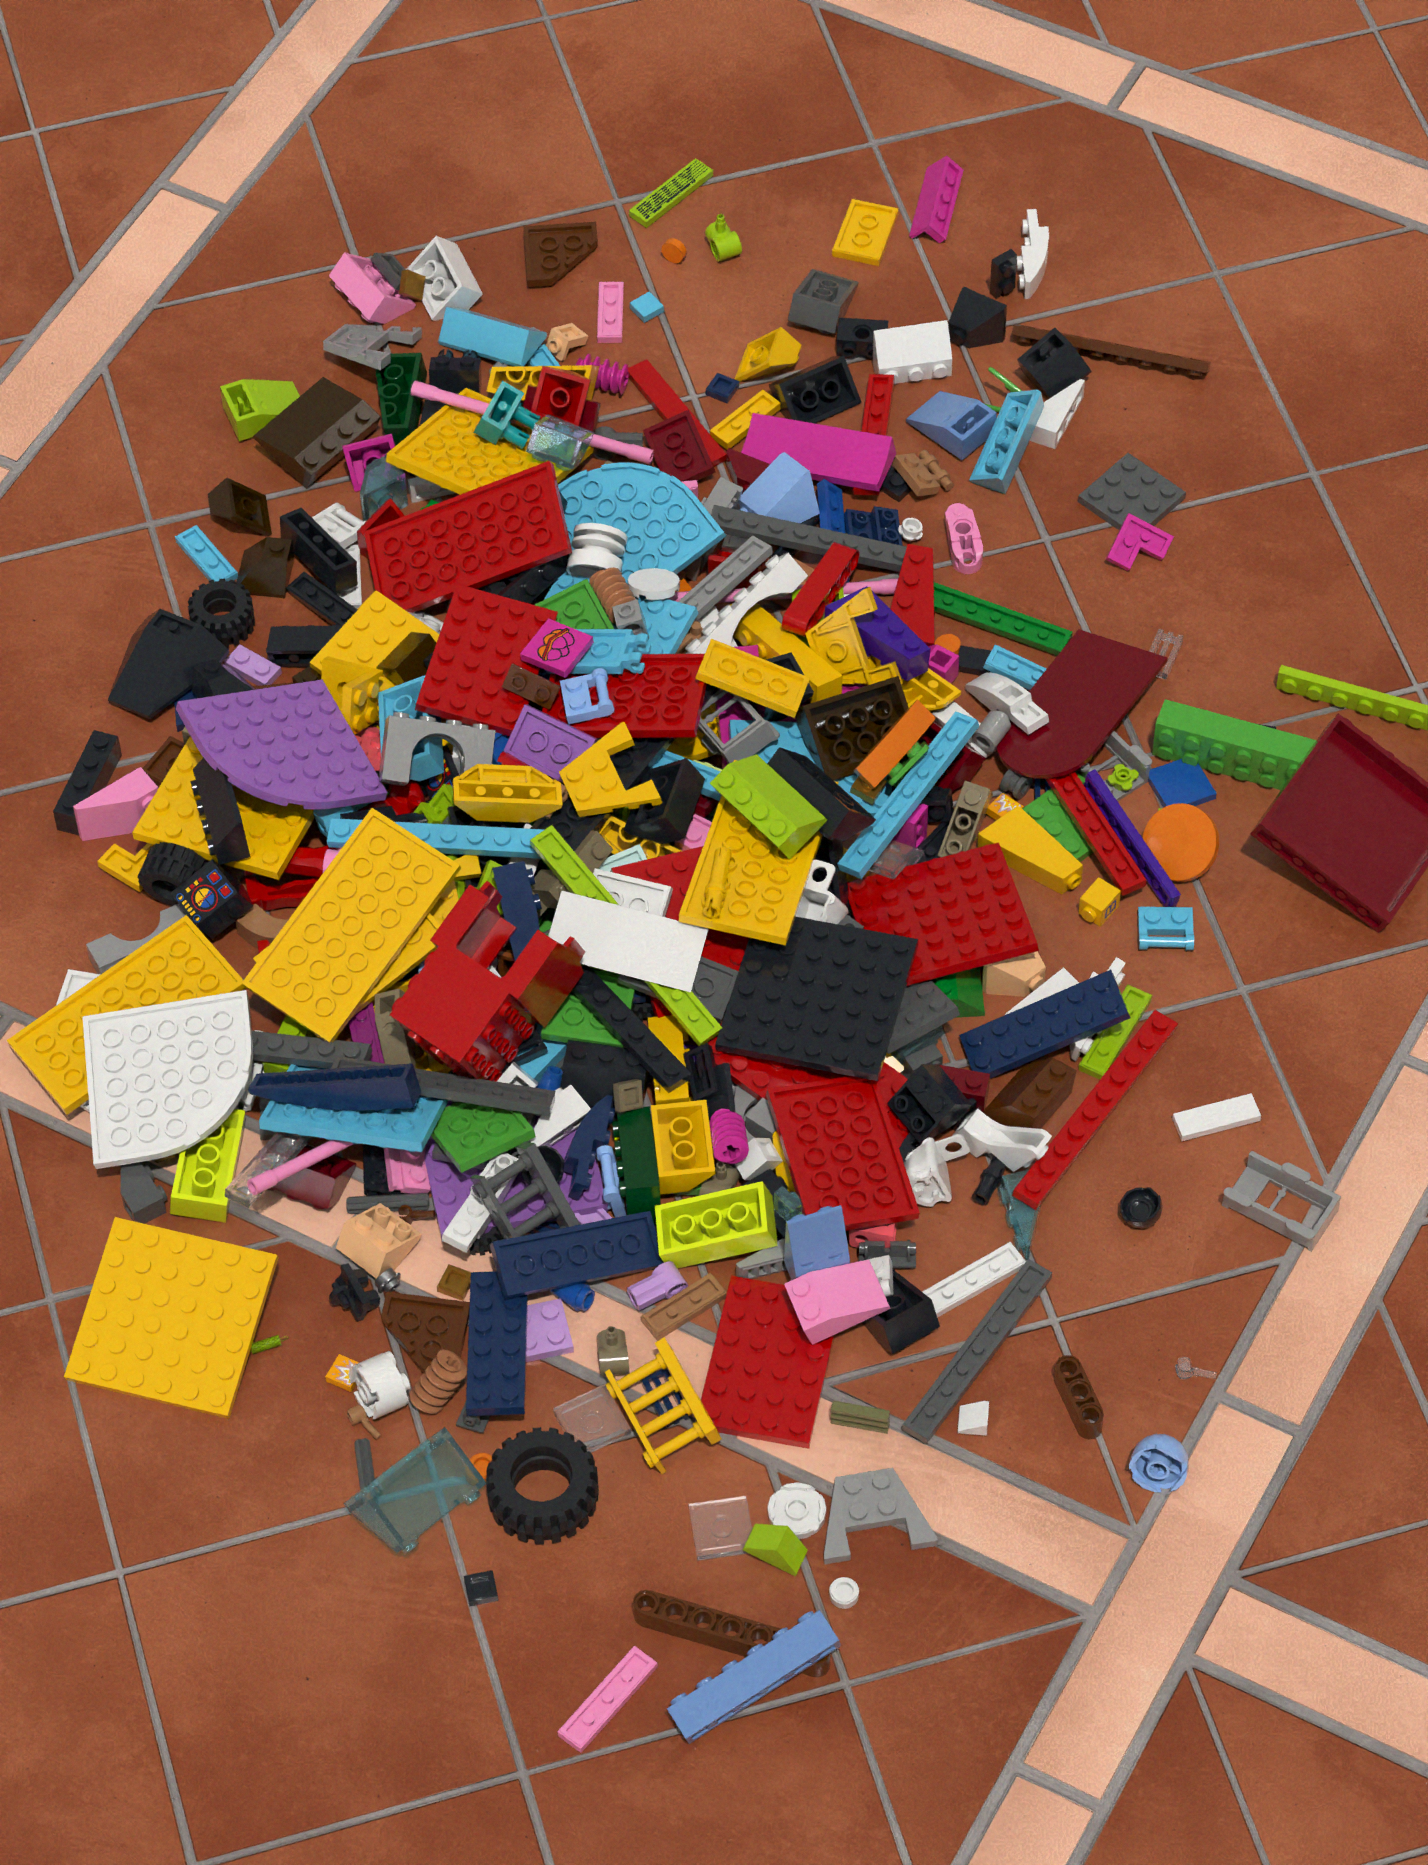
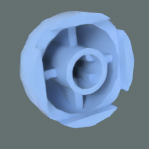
(1159, 1463)

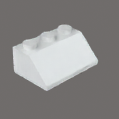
(446, 278)
(913, 352)

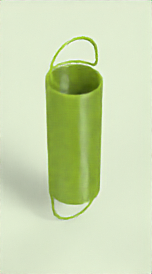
(266, 1344)

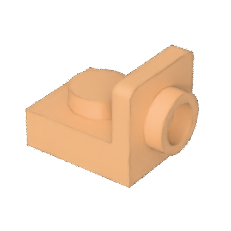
(563, 338)

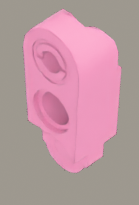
(963, 538)

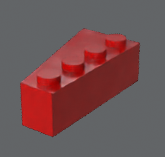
(915, 593)

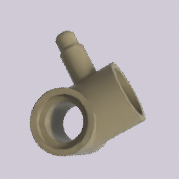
(724, 1178)
(613, 1351)

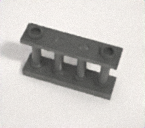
(542, 1183)

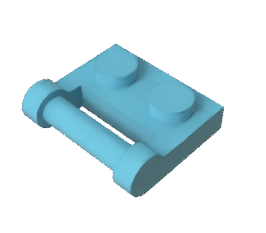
(1165, 921)

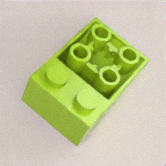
(255, 403)

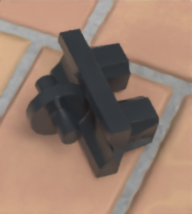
(350, 1293)

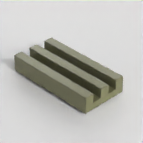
(860, 1417)

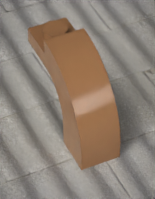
(258, 926)

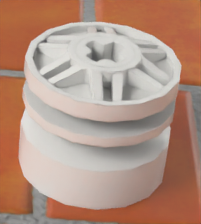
(595, 549)

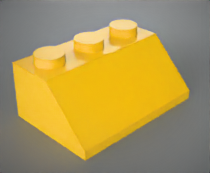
(682, 1145)

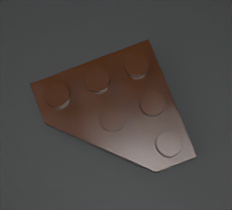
(556, 250)
(426, 1325)

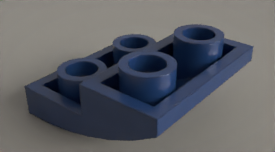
(878, 524)

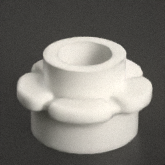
(911, 529)

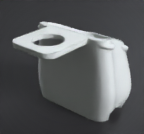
(817, 901)
(929, 1171)

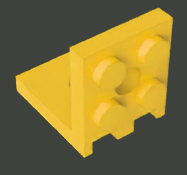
(356, 698)

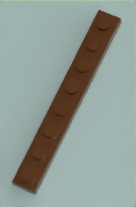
(1121, 352)

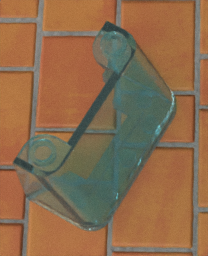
(417, 1492)

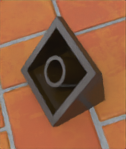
(407, 658)

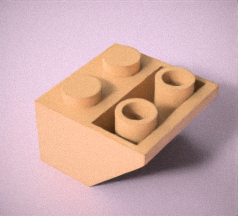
(377, 1239)

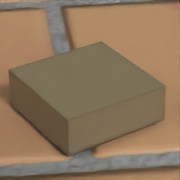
(628, 1095)

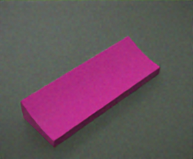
(826, 451)

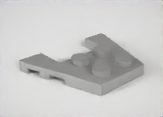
(363, 341)
(871, 1502)

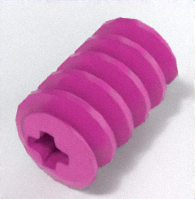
(608, 377)
(728, 1136)

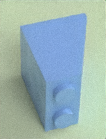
(782, 492)

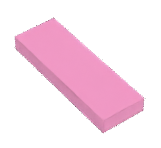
(610, 312)

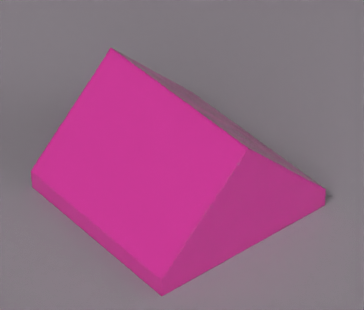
(362, 453)

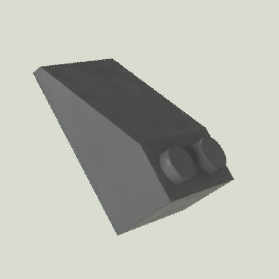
(822, 301)

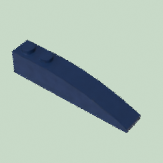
(518, 903)
(342, 1088)

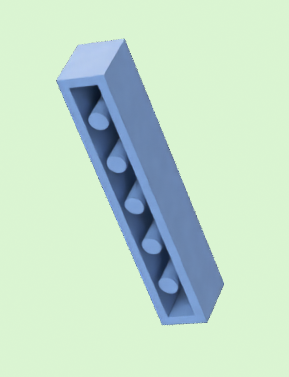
(753, 1676)

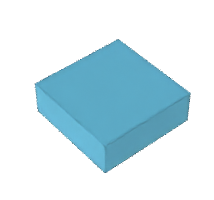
(646, 307)

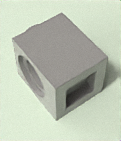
(630, 617)

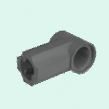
(608, 432)

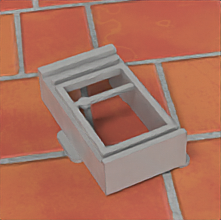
(725, 495)
(744, 743)
(1130, 756)
(1289, 1178)

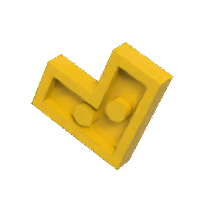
(124, 864)

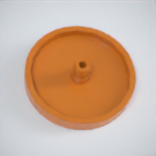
(1182, 841)

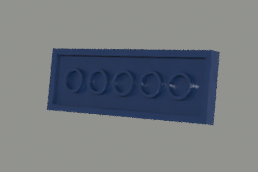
(1045, 1025)
(576, 1254)
(496, 1349)

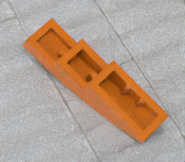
(894, 744)

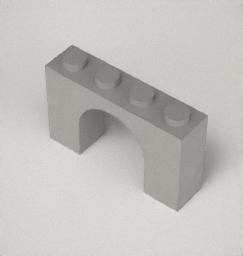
(403, 733)

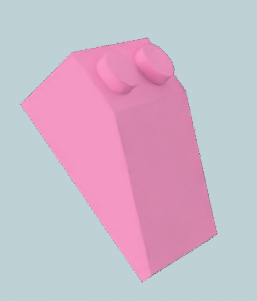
(116, 807)
(836, 1298)

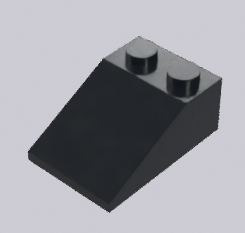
(908, 1320)

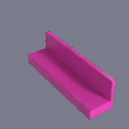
(937, 199)

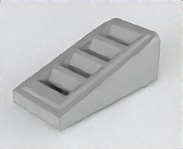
(763, 1262)

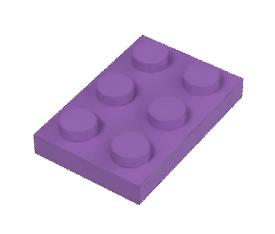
(546, 742)

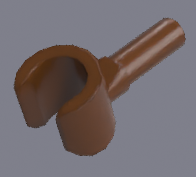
(406, 1210)

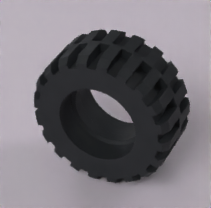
(534, 1453)

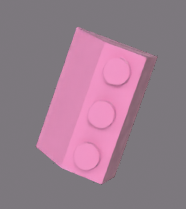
(369, 289)

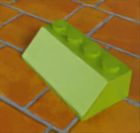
(769, 803)

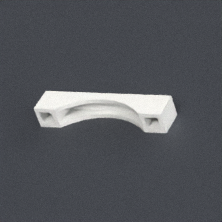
(777, 580)

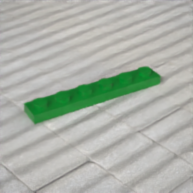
(1000, 620)

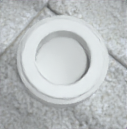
(844, 1592)

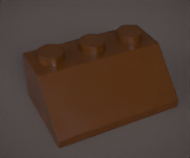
(1032, 1094)

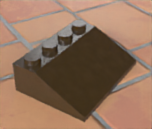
(313, 429)
(850, 724)

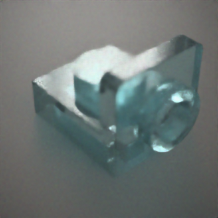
(787, 1203)

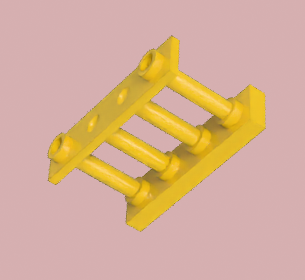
(689, 1405)

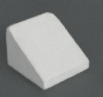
(974, 1418)

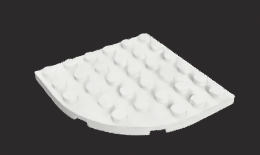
(165, 1075)

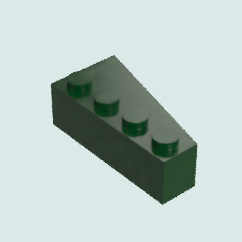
(398, 407)
(637, 1161)

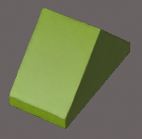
(776, 1546)

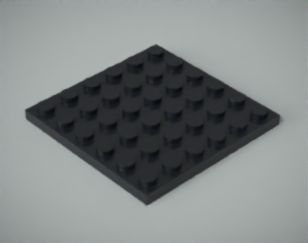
(819, 998)

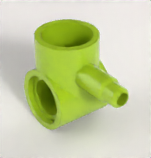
(722, 240)

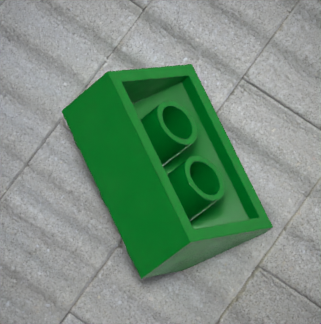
(964, 991)

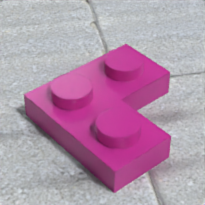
(1137, 536)

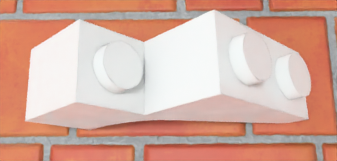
(1009, 1144)

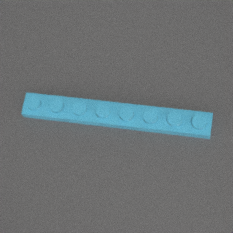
(908, 795)
(453, 838)

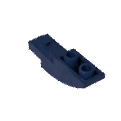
(582, 1149)

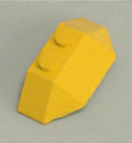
(928, 688)
(506, 793)

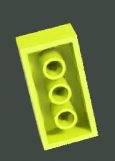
(206, 1172)
(716, 1225)

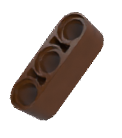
(1078, 1408)

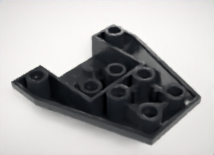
(161, 662)

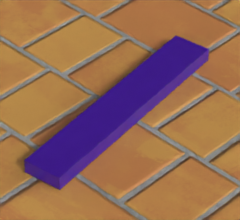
(1132, 840)

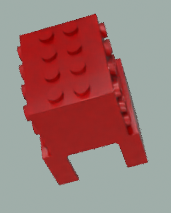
(467, 1012)

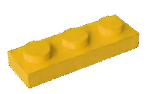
(737, 424)

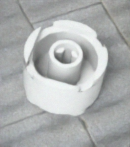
(379, 1385)

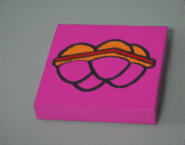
(557, 648)

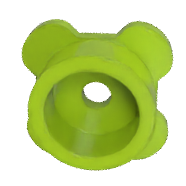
(1122, 783)

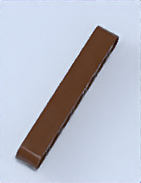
(714, 1634)

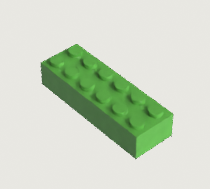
(1228, 745)

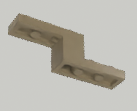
(591, 851)

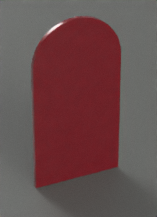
(1085, 698)

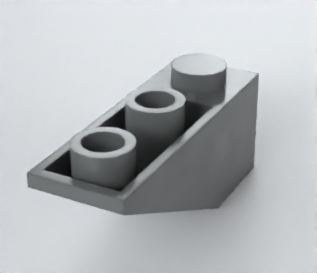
(139, 1193)

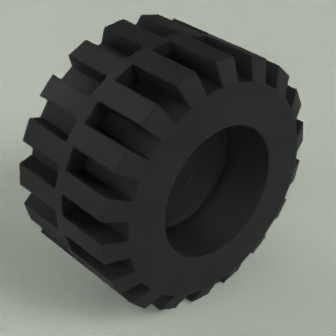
(223, 597)
(166, 869)

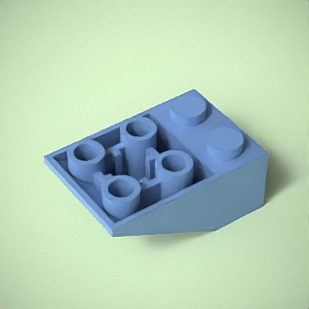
(954, 422)
(815, 1241)

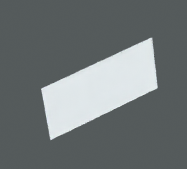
(630, 940)

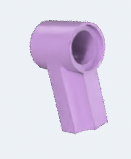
(663, 1283)

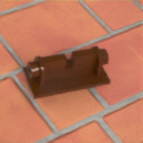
(531, 686)

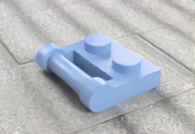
(578, 700)
(610, 1180)

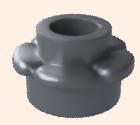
(388, 1281)

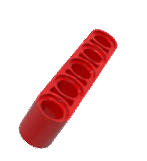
(820, 589)

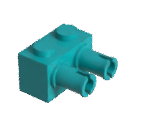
(502, 408)

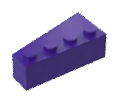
(888, 638)

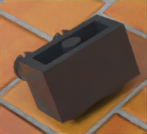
(456, 373)

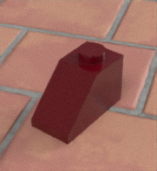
(743, 468)

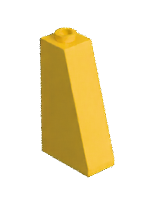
(1033, 851)

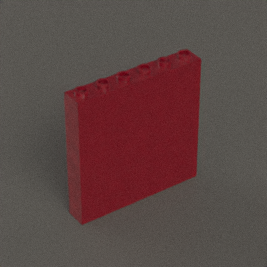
(1352, 823)

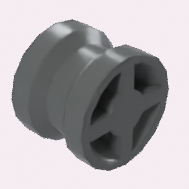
(1016, 783)

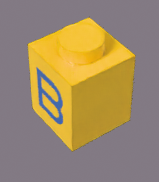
(1099, 902)

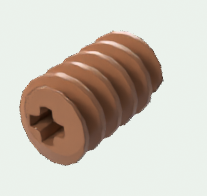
(611, 589)
(438, 1382)

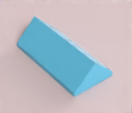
(489, 336)
(1008, 440)

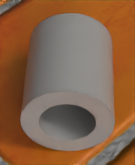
(991, 730)

